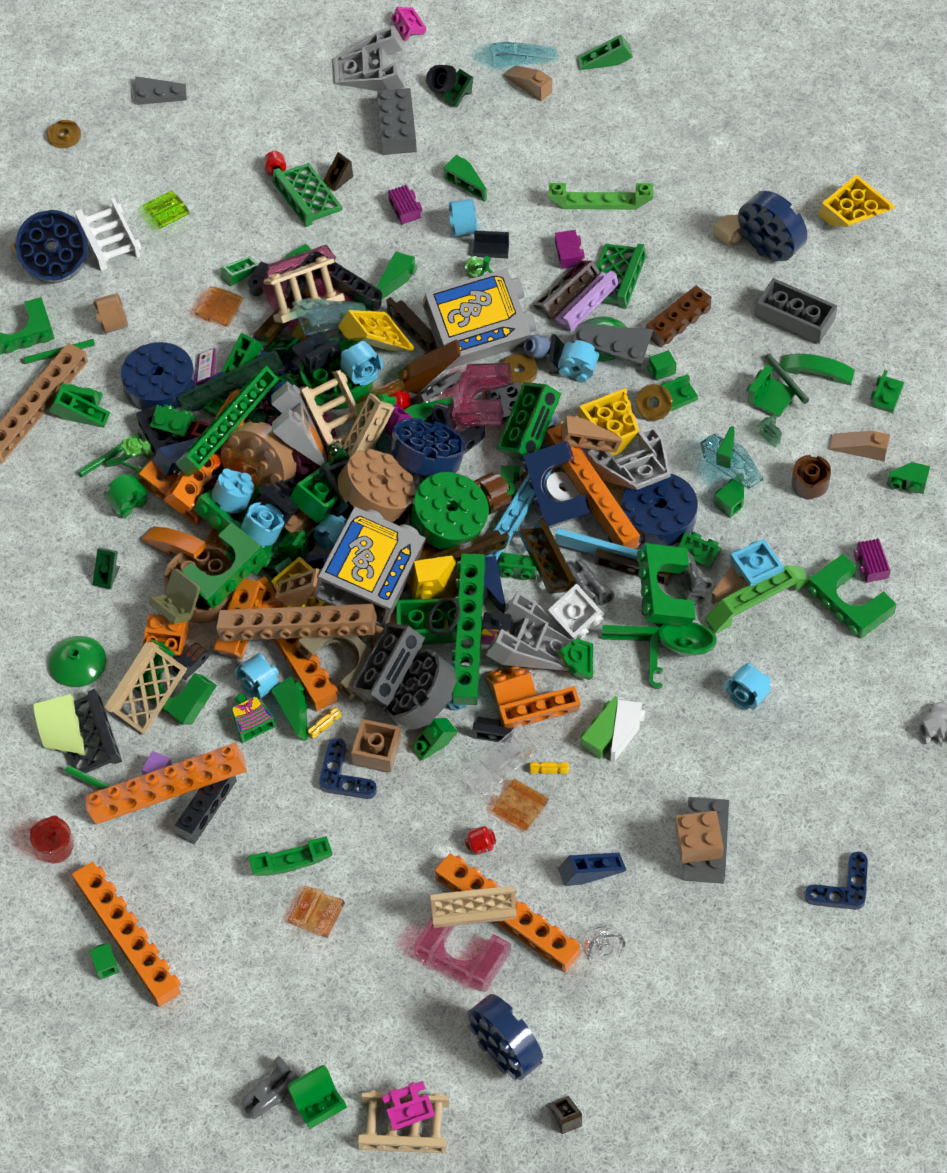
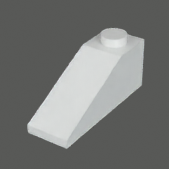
(627, 724)

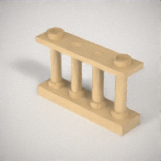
(286, 314)
(317, 411)
(397, 1143)

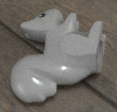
(934, 723)

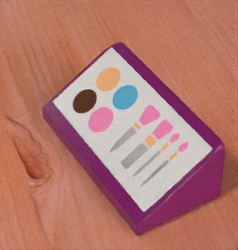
(205, 366)

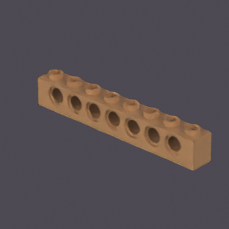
(39, 397)
(296, 622)

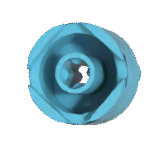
(463, 217)
(578, 360)
(361, 363)
(233, 491)
(263, 523)
(329, 530)
(257, 676)
(748, 687)

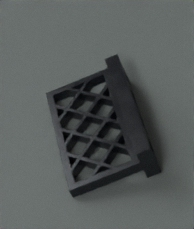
(104, 730)

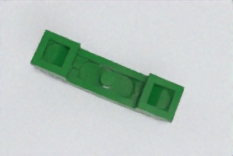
(818, 365)
(292, 859)

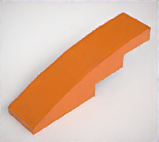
(174, 541)

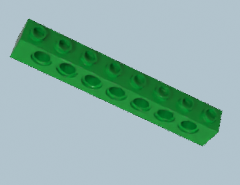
(227, 421)
(474, 565)

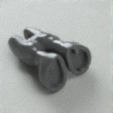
(587, 577)
(693, 583)
(264, 1089)

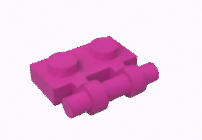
(411, 1111)

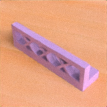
(587, 300)

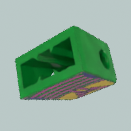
(251, 717)

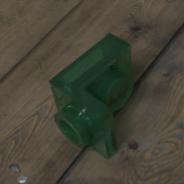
(260, 415)
(770, 431)

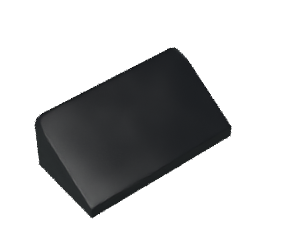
(555, 353)

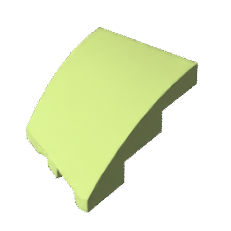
(59, 725)

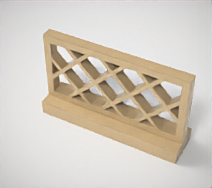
(134, 675)
(473, 907)

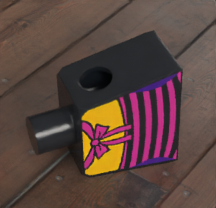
(492, 624)

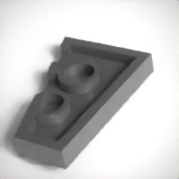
(158, 91)
(437, 389)

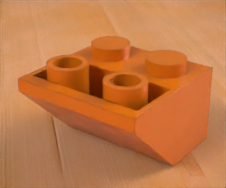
(172, 635)
(510, 684)

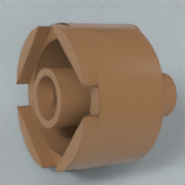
(110, 313)

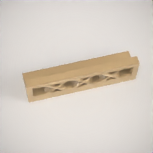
(374, 424)

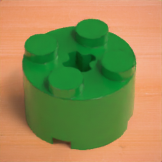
(125, 494)

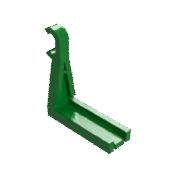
(637, 633)

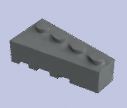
(617, 342)

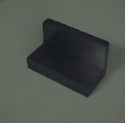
(491, 244)
(489, 729)

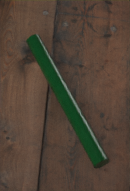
(787, 379)

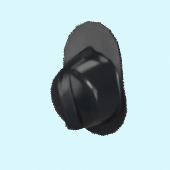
(441, 78)

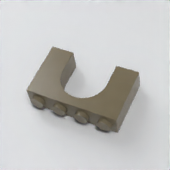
(312, 645)

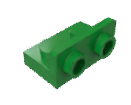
(681, 392)
(86, 393)
(887, 393)
(702, 551)
(517, 566)

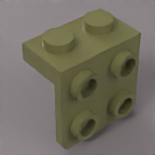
(179, 598)

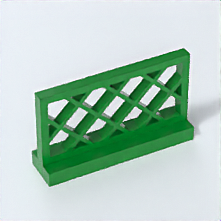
(295, 197)
(629, 276)

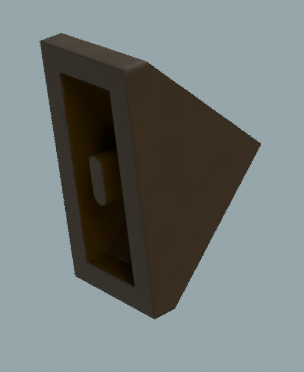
(339, 172)
(566, 1114)

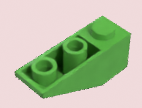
(600, 735)

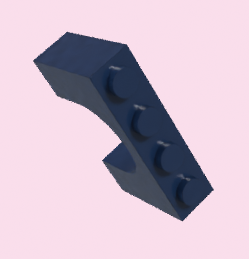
(539, 465)

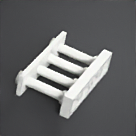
(97, 245)

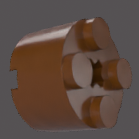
(811, 476)
(495, 490)

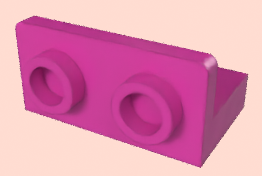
(407, 22)

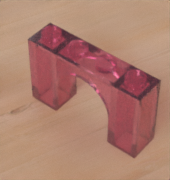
(477, 379)
(477, 972)

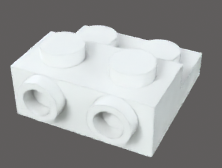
(576, 612)

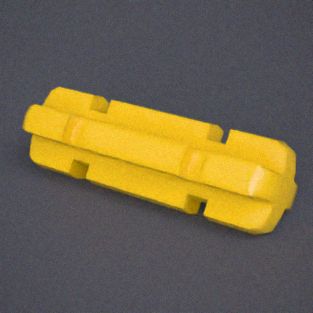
(324, 722)
(549, 767)

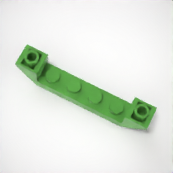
(601, 200)
(747, 597)

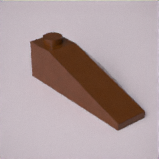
(428, 366)

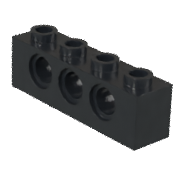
(155, 437)
(202, 809)

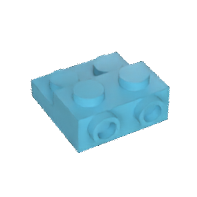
(756, 562)

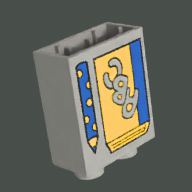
(481, 315)
(369, 563)

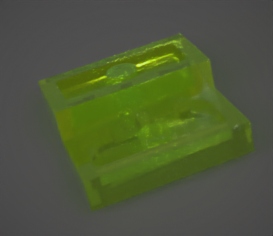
(166, 209)

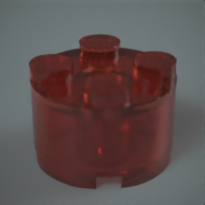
(52, 840)

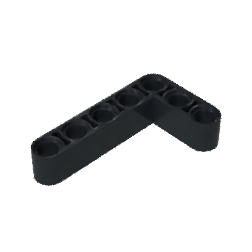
(337, 277)

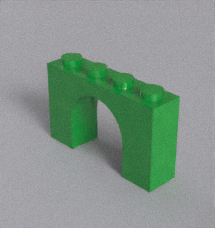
(37, 330)
(212, 513)
(247, 557)
(656, 604)
(860, 618)
(190, 701)

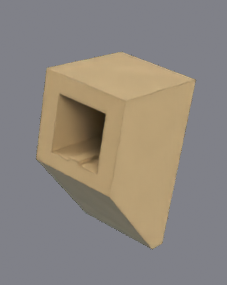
(727, 230)

